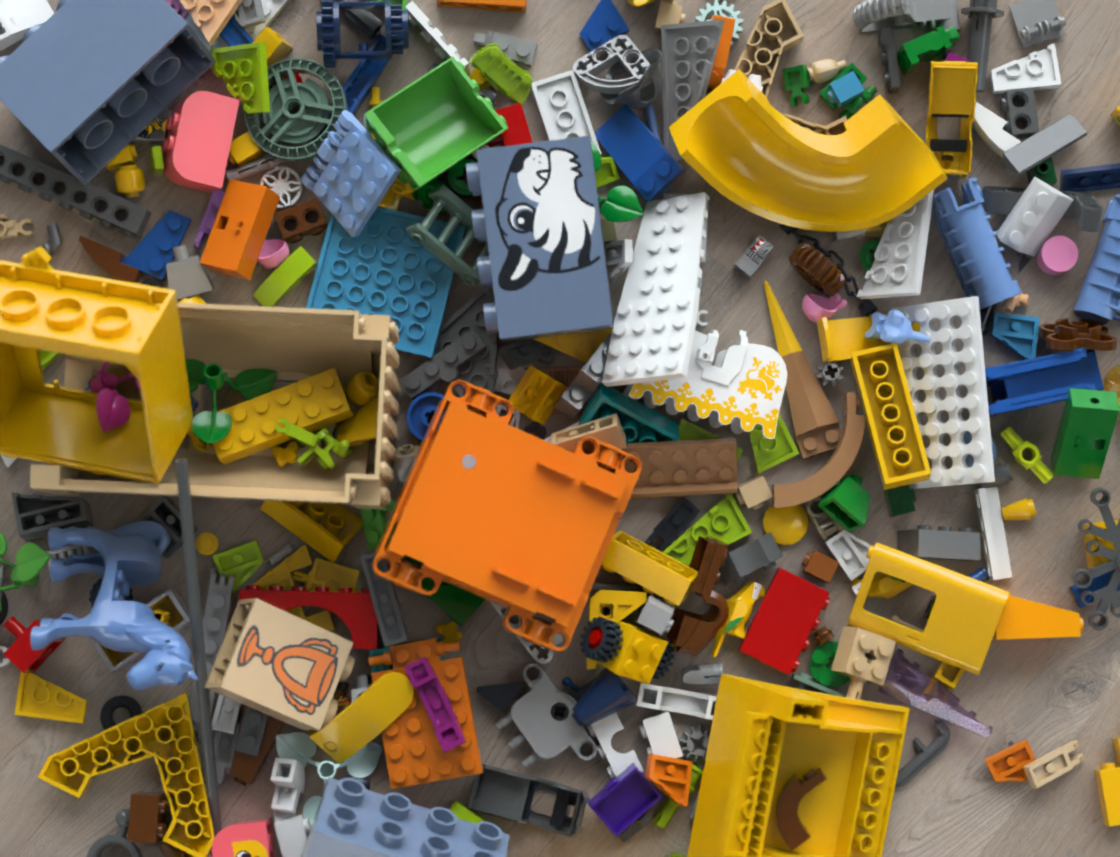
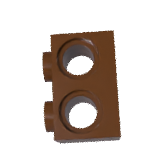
(299, 215)

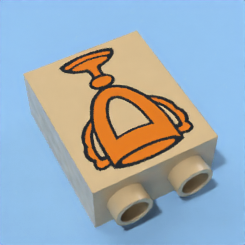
(281, 665)

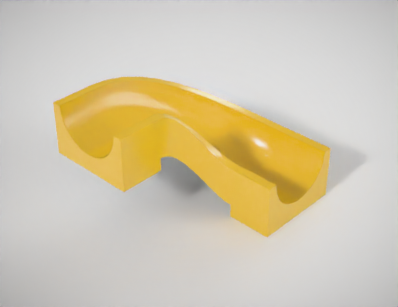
(801, 175)

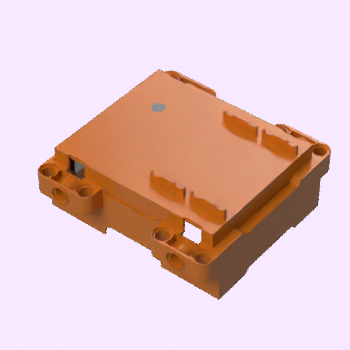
(506, 515)

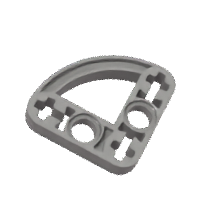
(615, 54)

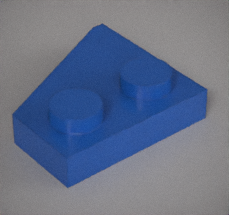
(603, 25)

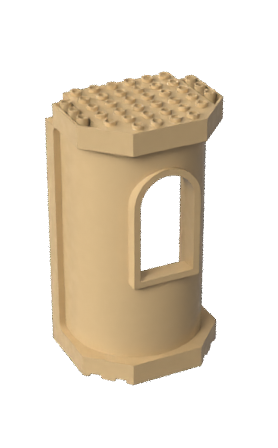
(297, 347)

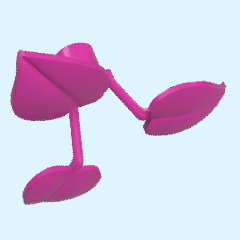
(112, 409)

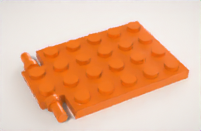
(410, 740)

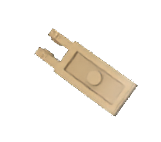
(1052, 765)

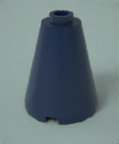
(603, 698)

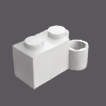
(291, 833)

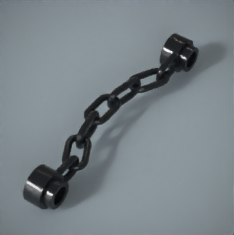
(866, 305)

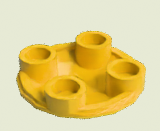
(786, 523)

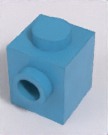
(844, 90)

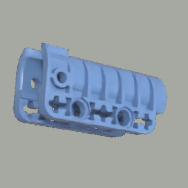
(973, 245)
(1101, 287)

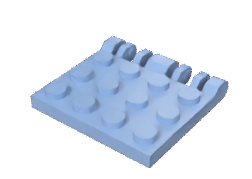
(353, 176)

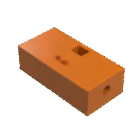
(240, 229)

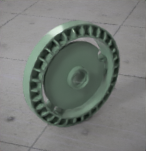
(308, 121)

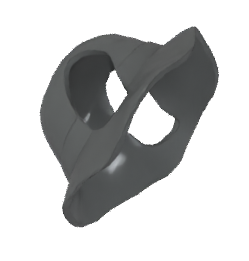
(634, 96)

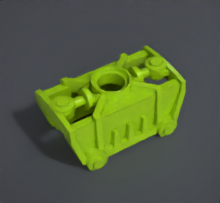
(502, 72)

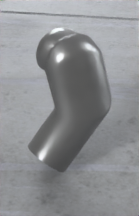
(54, 241)

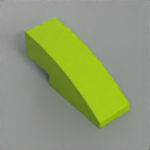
(285, 278)

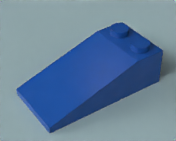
(639, 153)

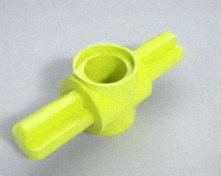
(1018, 446)

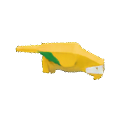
(882, 586)
(740, 610)

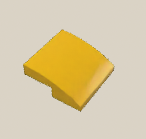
(537, 395)

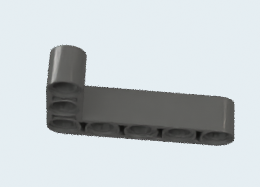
(1084, 209)

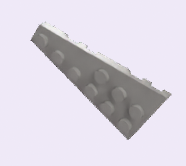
(686, 69)

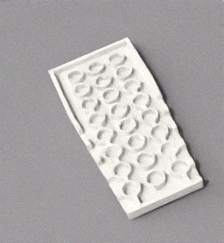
(659, 295)

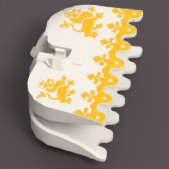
(738, 389)

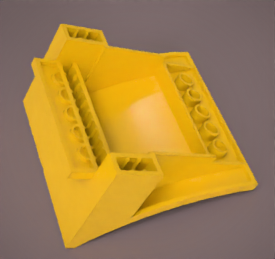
(774, 731)

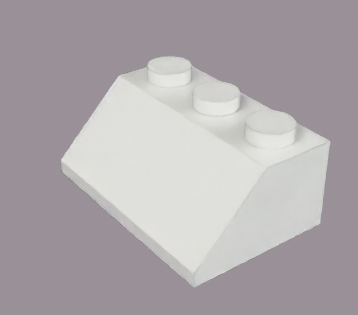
(1033, 217)

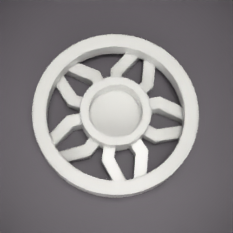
(282, 186)

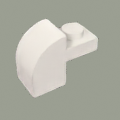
(290, 782)

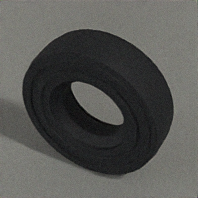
(112, 704)

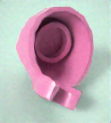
(273, 253)
(817, 307)

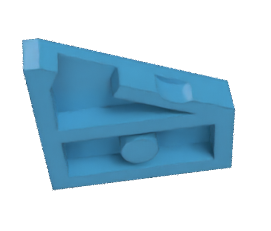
(1016, 332)

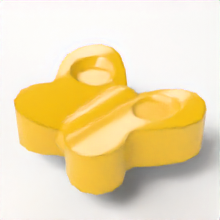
(285, 455)
(449, 631)

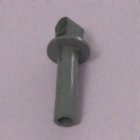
(981, 13)

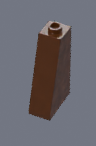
(247, 766)

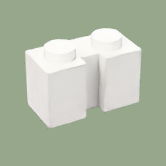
(661, 735)

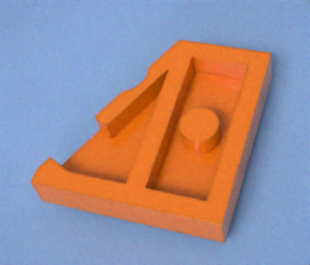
(1009, 762)
(670, 776)

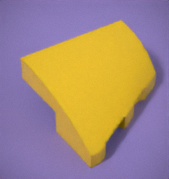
(360, 426)

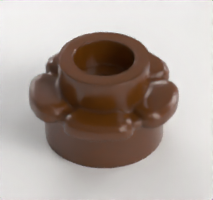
(823, 635)

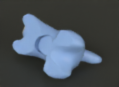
(893, 328)

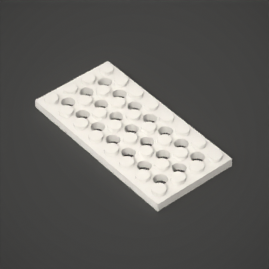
(973, 378)

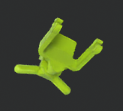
(314, 442)

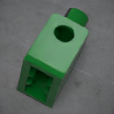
(847, 502)

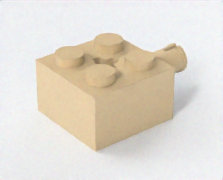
(862, 658)

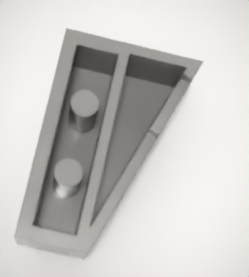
(656, 615)

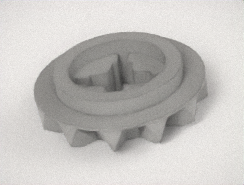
(687, 745)

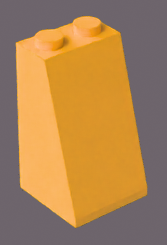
(1035, 620)

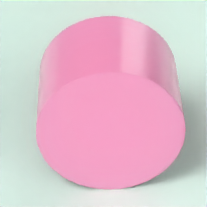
(1057, 255)

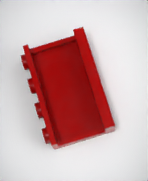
(784, 621)

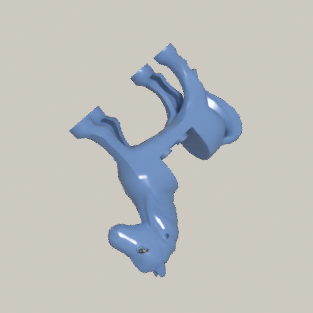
(124, 559)

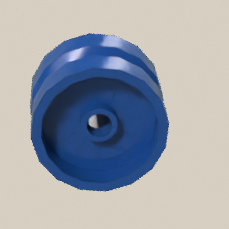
(420, 411)

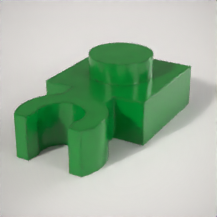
(796, 80)

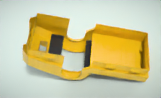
(952, 95)

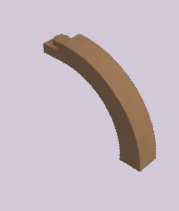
(835, 468)

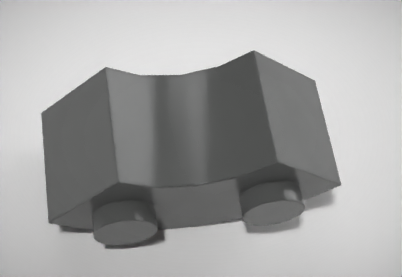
(750, 557)

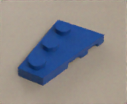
(156, 247)

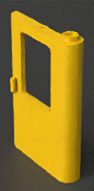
(960, 619)

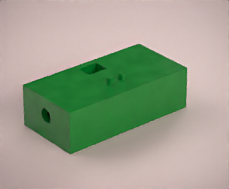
(1084, 433)

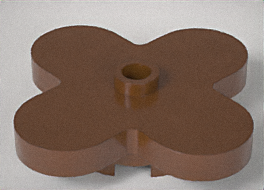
(1077, 334)

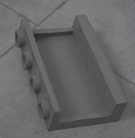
(385, 603)

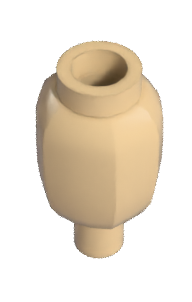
(825, 70)

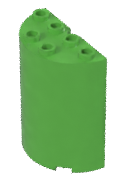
(434, 123)

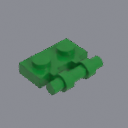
(851, 108)

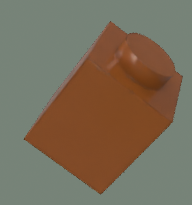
(819, 566)

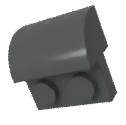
(168, 515)

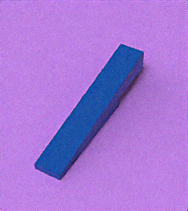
(363, 79)

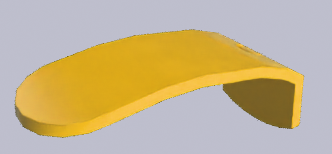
(844, 336)
(365, 717)

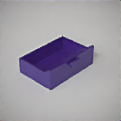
(624, 799)

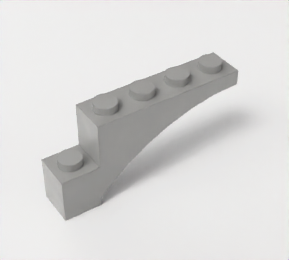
(585, 382)

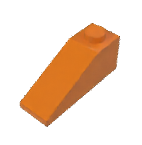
(721, 58)

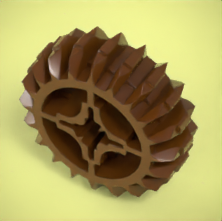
(817, 269)

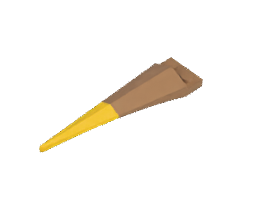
(811, 414)

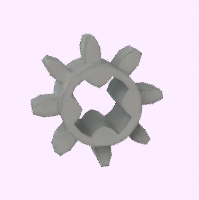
(827, 379)

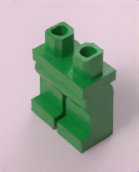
(926, 48)

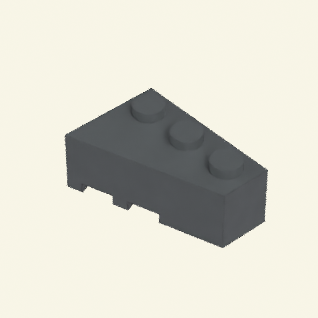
(39, 513)

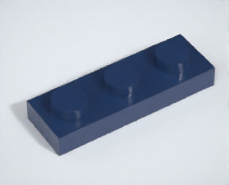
(1090, 178)

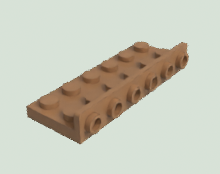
(684, 467)

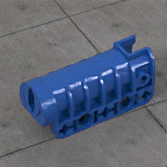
(1041, 380)

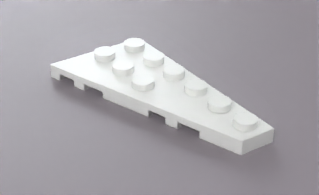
(900, 255)

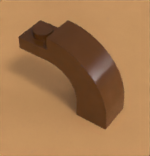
(792, 792)

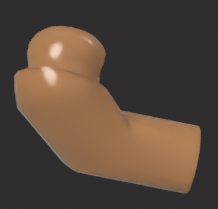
(168, 851)

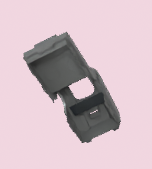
(511, 795)

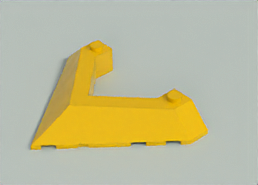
(159, 733)

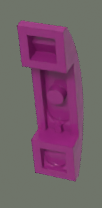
(436, 703)

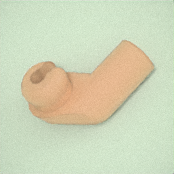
(1016, 301)

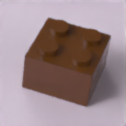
(148, 817)

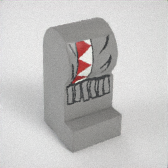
(753, 257)

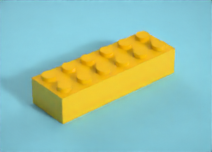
(306, 403)
(890, 416)

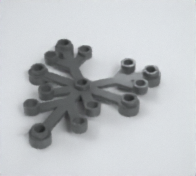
(1106, 594)

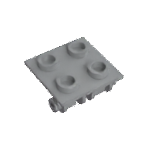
(1037, 21)

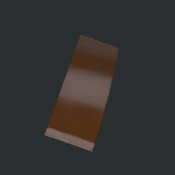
(111, 261)

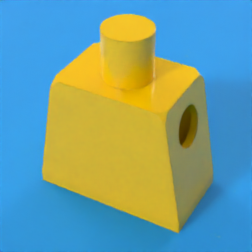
(275, 45)

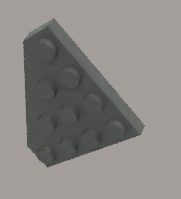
(482, 368)

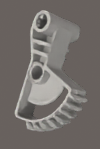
(901, 14)

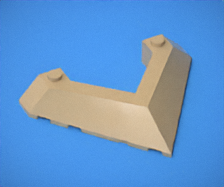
(771, 36)

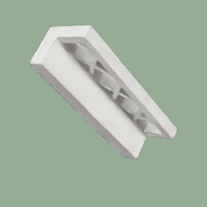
(992, 533)

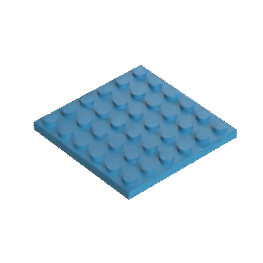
(387, 275)

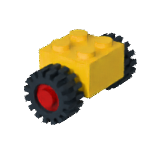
(627, 649)

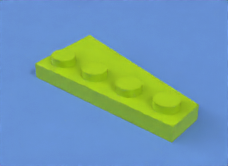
(721, 522)

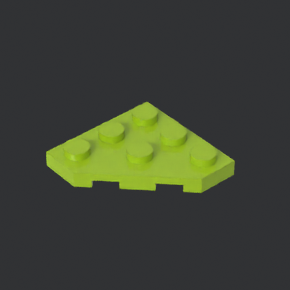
(245, 74)

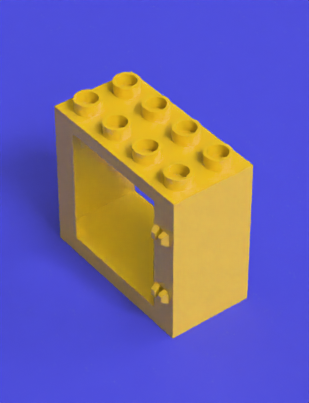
(98, 322)

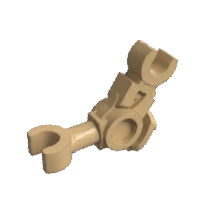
(12, 229)

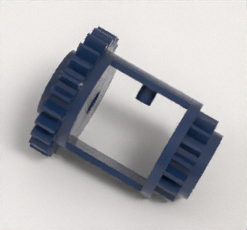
(330, 31)

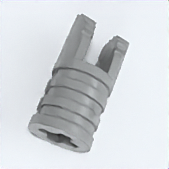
(702, 674)

